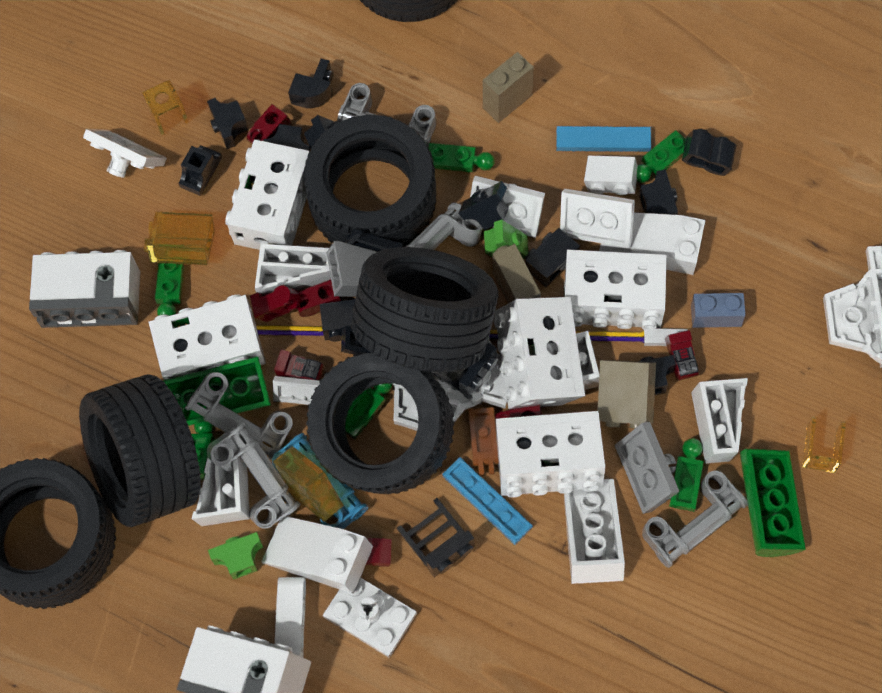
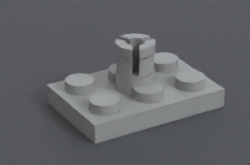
(647, 467)

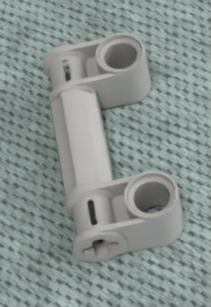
(356, 107)
(447, 224)
(225, 418)
(262, 470)
(701, 526)

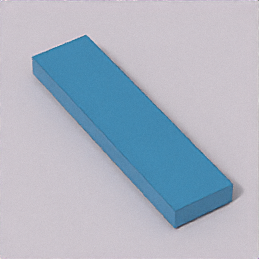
(603, 139)
(487, 501)

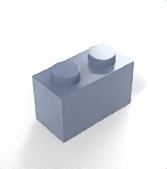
(717, 310)

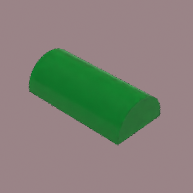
(244, 391)
(772, 502)

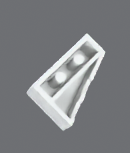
(290, 266)

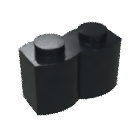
(709, 152)

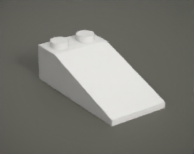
(666, 235)
(594, 535)
(318, 553)

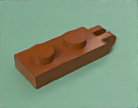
(483, 438)

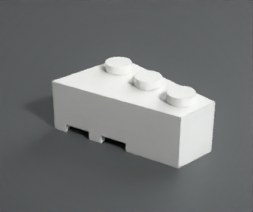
(718, 417)
(223, 492)

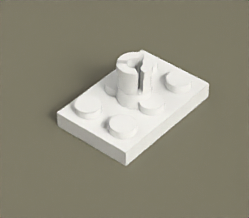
(123, 151)
(523, 204)
(597, 217)
(371, 616)

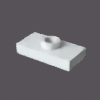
(293, 390)

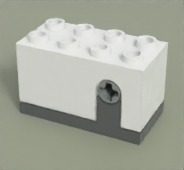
(85, 289)
(241, 664)

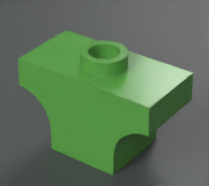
(503, 235)
(237, 554)

